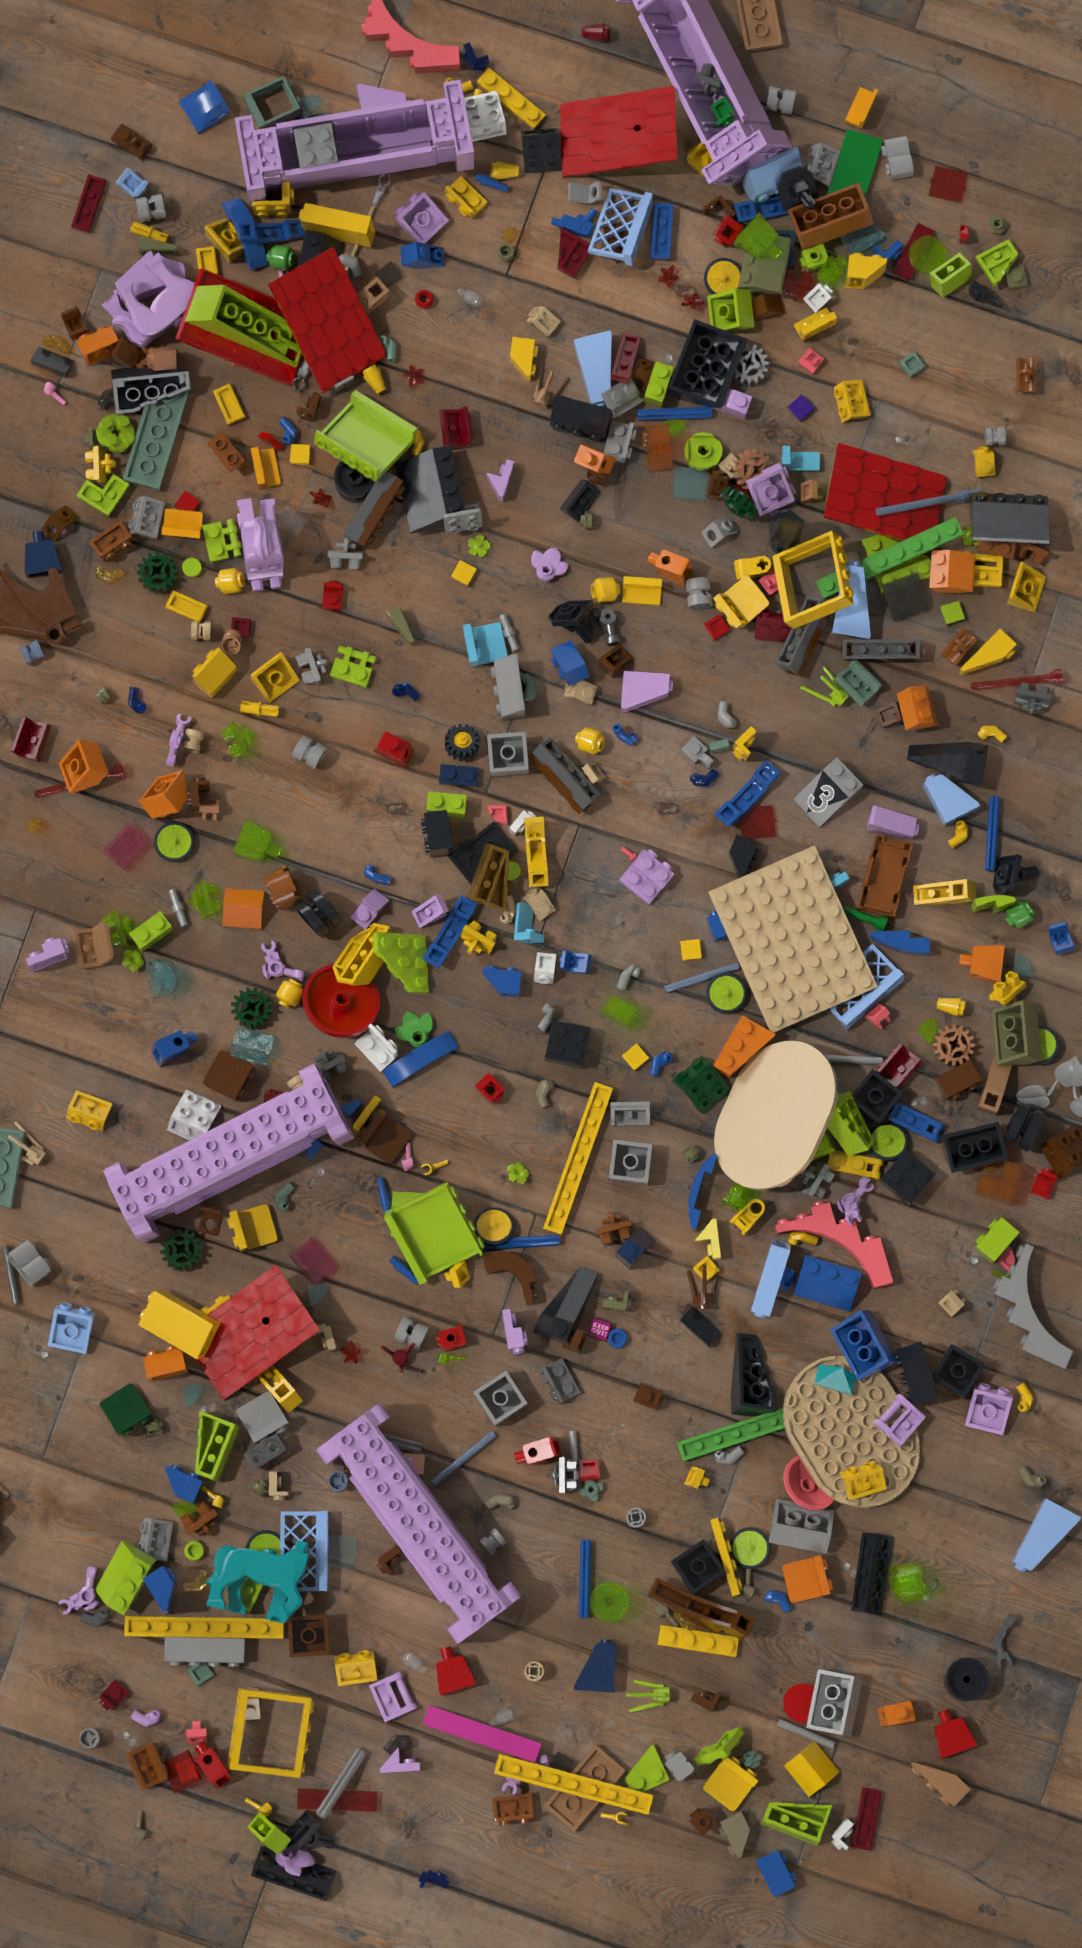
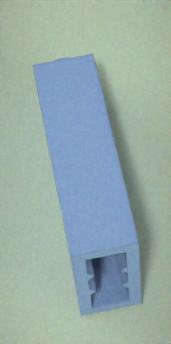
(595, 364)
(854, 618)
(770, 1278)
(1044, 1533)

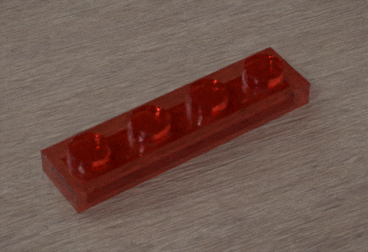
(346, 1802)

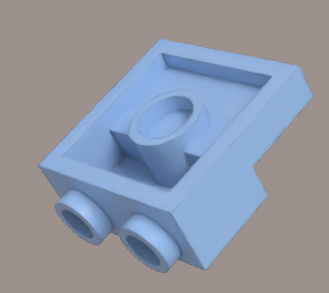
(71, 1328)

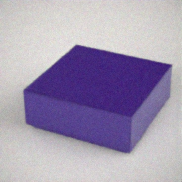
(800, 408)

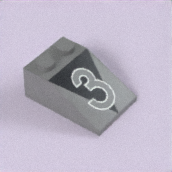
(828, 792)

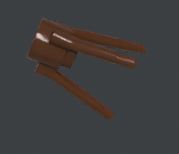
(704, 1299)

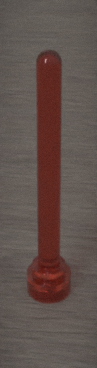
(1055, 677)
(115, 772)

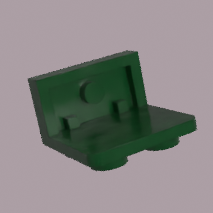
(701, 1084)
(126, 1410)

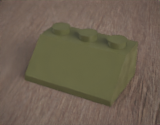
(765, 275)
(1016, 1034)

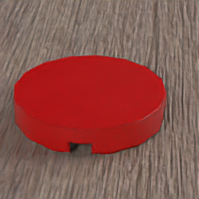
(798, 1702)

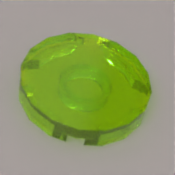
(927, 254)

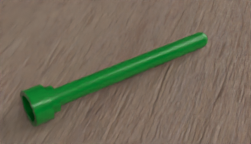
(878, 922)

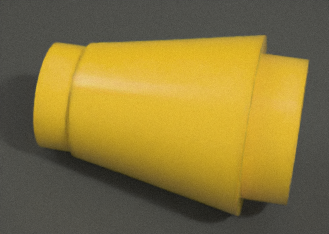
(503, 170)
(374, 379)
(953, 1006)

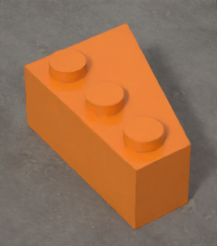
(741, 1046)

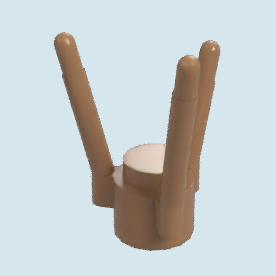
(542, 397)

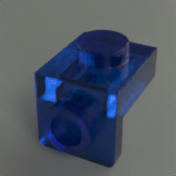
(469, 56)
(438, 1877)

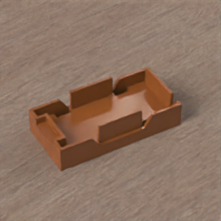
(884, 876)

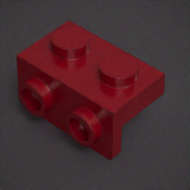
(456, 427)
(771, 626)
(30, 739)
(899, 1066)

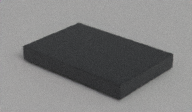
(468, 856)

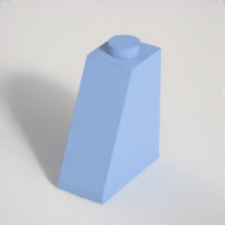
(948, 799)

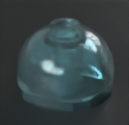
(163, 977)

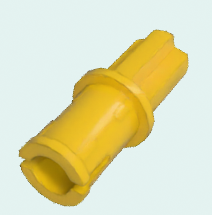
(148, 232)
(259, 709)

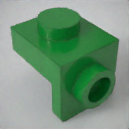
(724, 111)

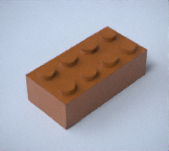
(831, 217)

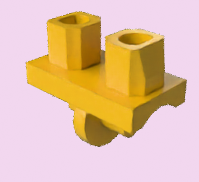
(102, 465)
(477, 941)
(1006, 991)

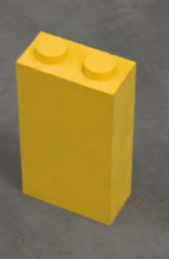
(338, 224)
(178, 1323)

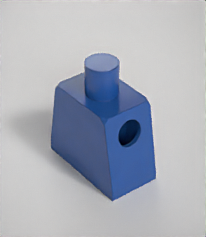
(166, 1050)

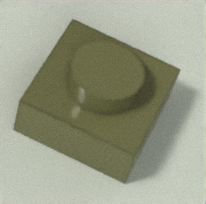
(1016, 278)

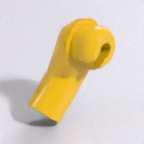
(960, 834)
(802, 1236)

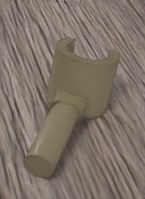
(748, 1590)
(663, 1610)
(138, 1832)

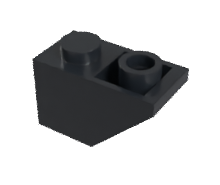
(741, 854)

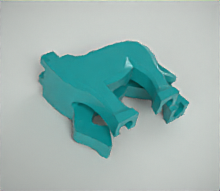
(281, 1572)

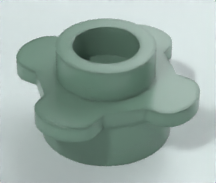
(596, 1489)
(751, 1759)

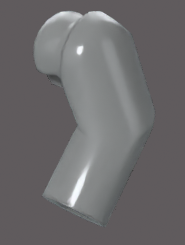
(352, 262)
(723, 716)
(625, 976)
(547, 1020)
(727, 1457)

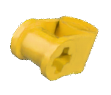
(752, 567)
(747, 1216)

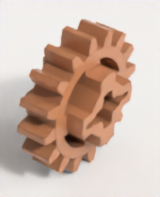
(750, 468)
(961, 1048)

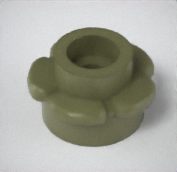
(997, 229)
(505, 247)
(587, 520)
(102, 695)
(691, 1153)
(154, 1427)
(260, 1488)

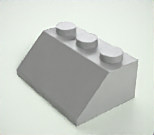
(508, 688)
(801, 1527)
(834, 1703)

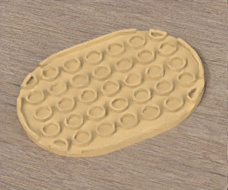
(776, 1115)
(839, 1433)

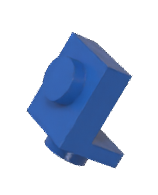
(892, 252)
(1060, 938)
(575, 962)

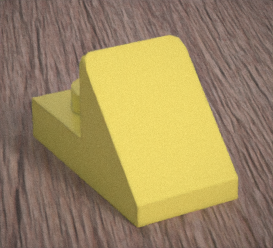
(710, 1234)

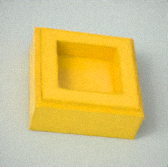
(300, 454)
(463, 573)
(690, 950)
(635, 1057)
(712, 1269)

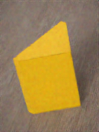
(225, 239)
(1026, 588)
(274, 677)
(811, 1768)

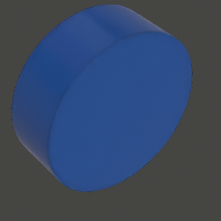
(617, 1338)

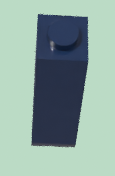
(634, 1248)
(599, 1669)

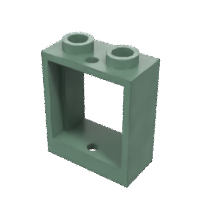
(252, 96)

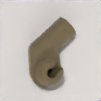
(541, 1092)
(1032, 1480)
(501, 1499)

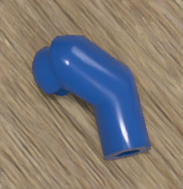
(290, 431)
(621, 735)
(376, 877)
(659, 1061)
(778, 1597)

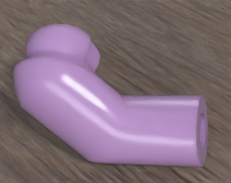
(146, 1719)

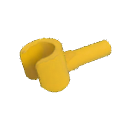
(433, 1167)
(217, 1500)
(265, 1809)
(618, 1817)

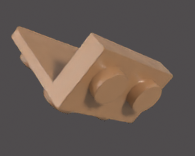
(93, 946)

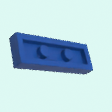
(662, 231)

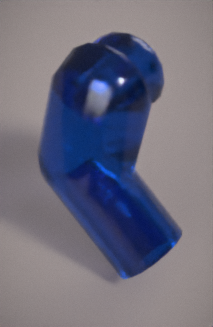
(405, 690)
(133, 701)
(704, 780)

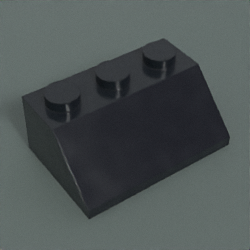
(580, 418)
(974, 1147)
(916, 1374)

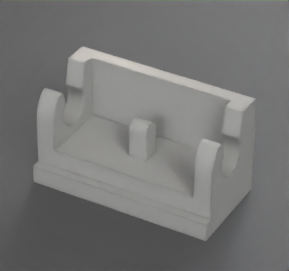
(630, 1113)

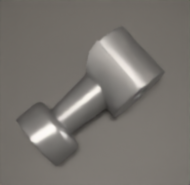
(608, 620)

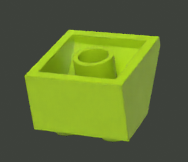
(731, 310)

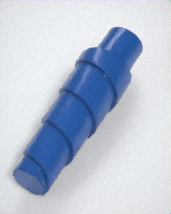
(490, 182)
(383, 1194)
(403, 1269)

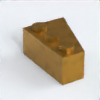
(490, 879)

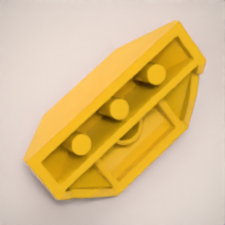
(358, 961)

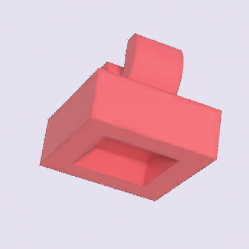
(810, 361)
(769, 583)
(877, 1014)
(196, 1734)

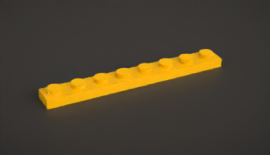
(578, 1158)
(203, 1627)
(573, 1784)

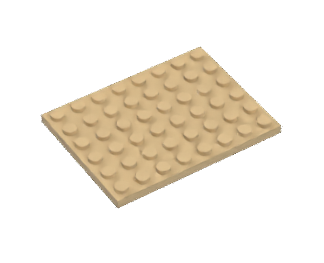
(792, 939)

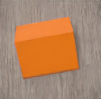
(243, 908)

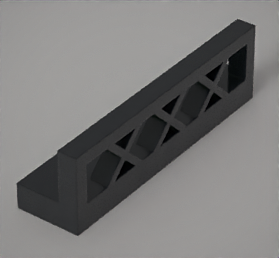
(868, 1573)
(305, 1883)

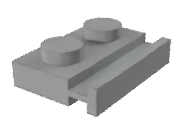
(621, 397)

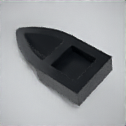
(979, 293)

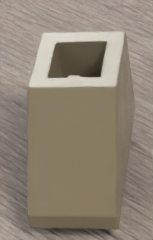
(736, 1831)

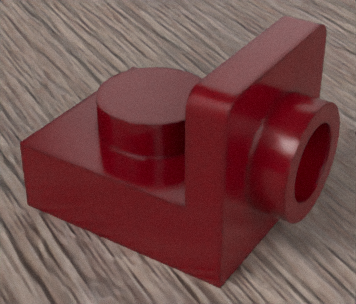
(113, 1695)

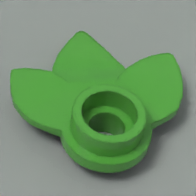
(414, 1026)

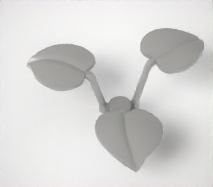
(1067, 1074)

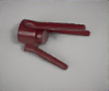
(400, 1356)

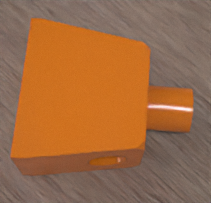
(593, 459)
(672, 566)
(984, 962)
(897, 1713)

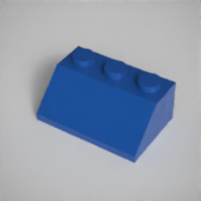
(827, 1283)
(863, 1344)
(162, 1587)

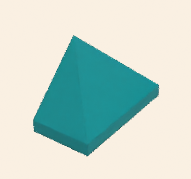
(835, 1379)

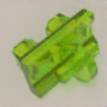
(832, 270)
(233, 732)
(201, 901)
(119, 937)
(737, 1197)

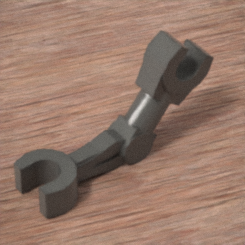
(997, 1640)

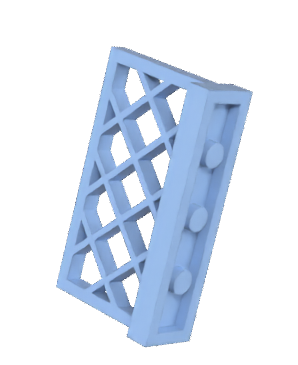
(635, 232)
(874, 996)
(321, 1546)

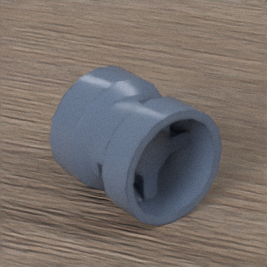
(31, 652)
(336, 1479)

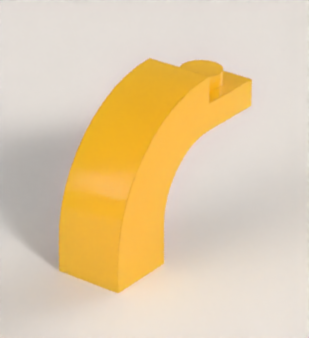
(536, 851)

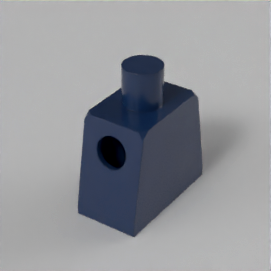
(40, 556)

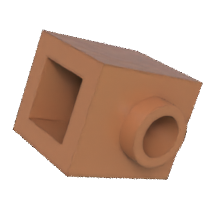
(161, 358)

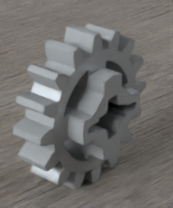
(755, 366)

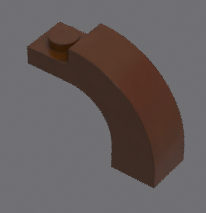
(505, 1261)

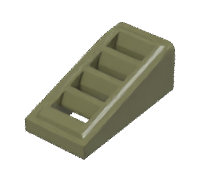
(164, 249)
(399, 621)

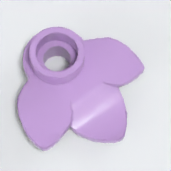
(548, 561)
(295, 1860)

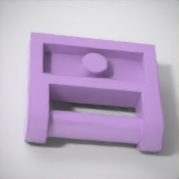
(904, 1425)
(386, 1698)

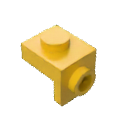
(984, 462)

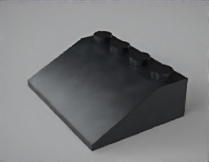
(706, 365)
(430, 488)
(1009, 517)

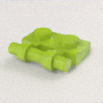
(216, 543)
(352, 672)

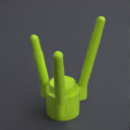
(838, 694)
(660, 1694)

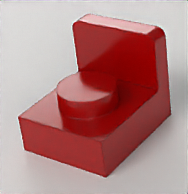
(332, 595)
(1044, 1183)

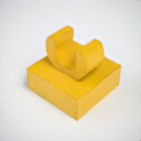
(458, 1274)
(696, 1478)

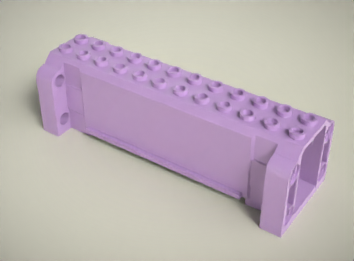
(685, 38)
(365, 143)
(227, 1154)
(418, 1523)

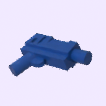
(580, 226)

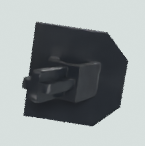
(797, 188)
(572, 616)
(1010, 872)
(304, 1833)

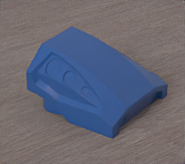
(204, 107)

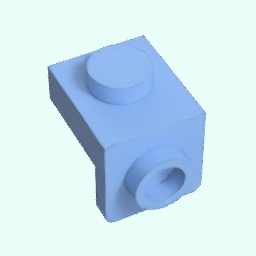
(132, 183)

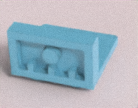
(484, 643)

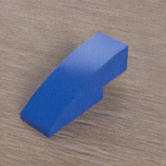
(901, 942)

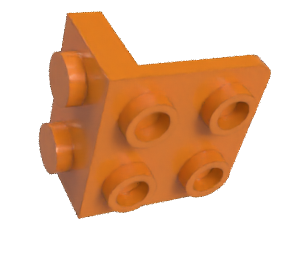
(806, 1579)

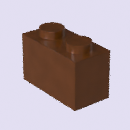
(958, 1080)

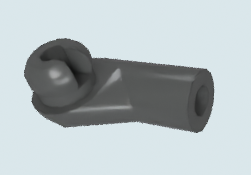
(95, 1620)

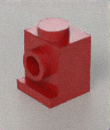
(733, 230)
(487, 1082)
(458, 1334)

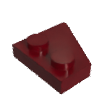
(572, 253)

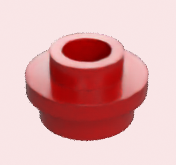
(424, 293)

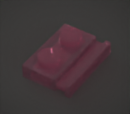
(125, 846)
(313, 1261)

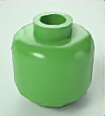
(281, 257)
(1019, 914)

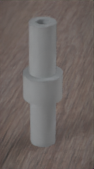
(509, 632)
(178, 907)

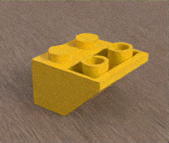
(863, 270)
(214, 672)

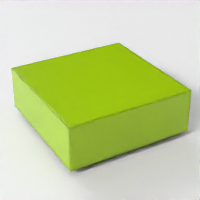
(952, 613)

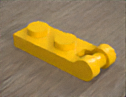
(855, 1164)

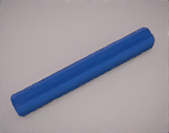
(674, 413)
(992, 833)
(526, 1242)
(584, 1582)

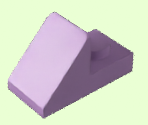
(498, 483)
(369, 909)
(430, 911)
(393, 1764)

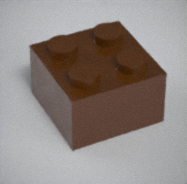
(309, 1636)

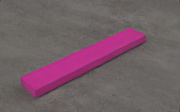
(482, 1734)

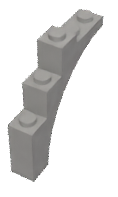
(1038, 1340)

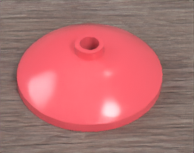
(808, 1498)

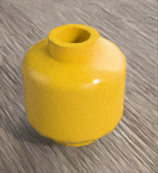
(230, 581)
(605, 589)
(590, 741)
(290, 993)

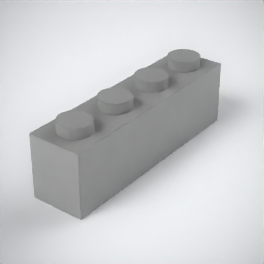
(204, 1650)

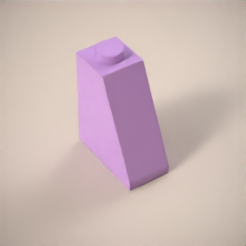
(374, 96)
(144, 281)
(643, 689)
(892, 823)

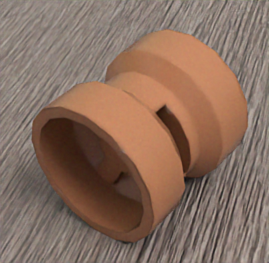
(231, 641)

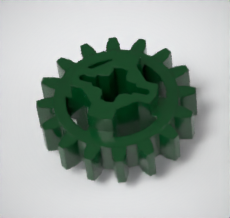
(738, 503)
(152, 578)
(259, 1002)
(187, 1242)

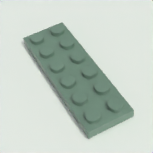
(155, 441)

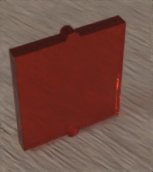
(948, 184)
(758, 823)
(182, 1771)

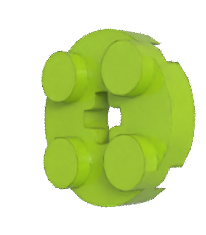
(122, 426)
(707, 461)

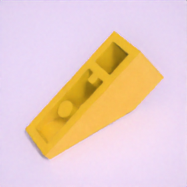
(992, 652)
(945, 892)
(280, 1388)

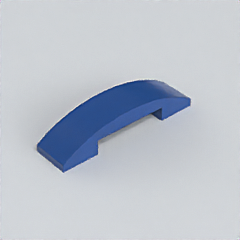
(768, 209)
(269, 232)
(254, 253)
(748, 795)
(450, 932)
(420, 1058)
(347, 1109)
(694, 1214)

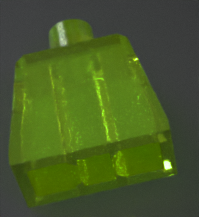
(758, 239)
(255, 843)
(620, 1012)

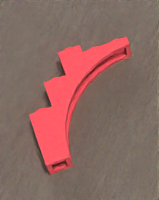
(423, 55)
(822, 1222)

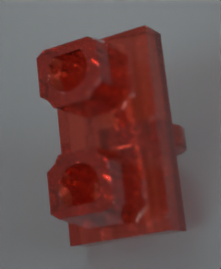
(797, 287)

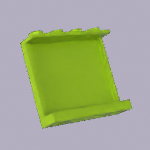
(366, 436)
(433, 1231)

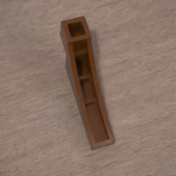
(701, 1611)

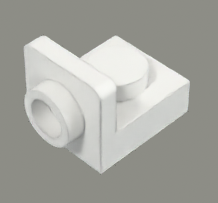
(819, 296)
(518, 825)
(544, 968)
(842, 1831)

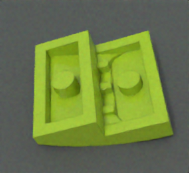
(996, 902)

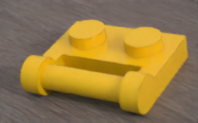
(987, 575)

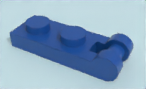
(915, 1122)

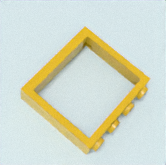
(785, 586)
(238, 1726)

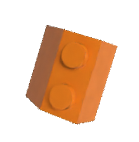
(97, 345)
(952, 571)
(917, 708)
(83, 766)
(165, 795)
(165, 1364)

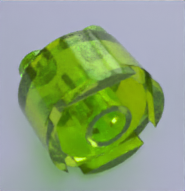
(907, 1582)
(597, 1603)

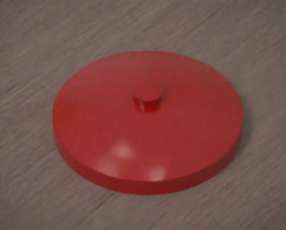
(339, 1007)

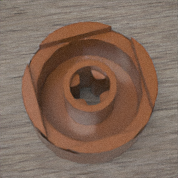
(283, 887)

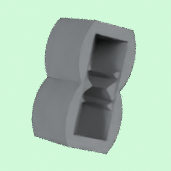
(898, 158)
(29, 1263)

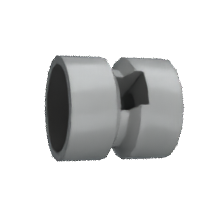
(780, 100)
(144, 209)
(699, 593)
(310, 752)
(418, 1333)

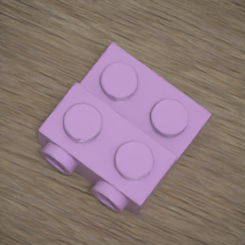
(420, 217)
(771, 489)
(646, 876)
(54, 952)
(515, 1337)
(989, 1408)

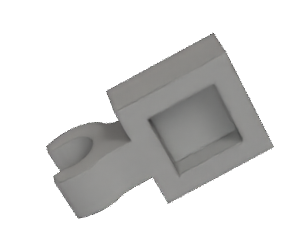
(696, 751)

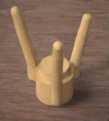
(34, 1154)

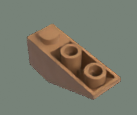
(373, 295)
(994, 1088)
(946, 1784)

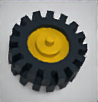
(462, 742)

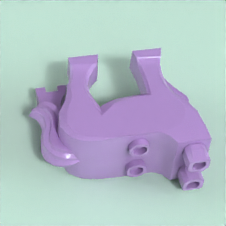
(167, 310)
(261, 544)

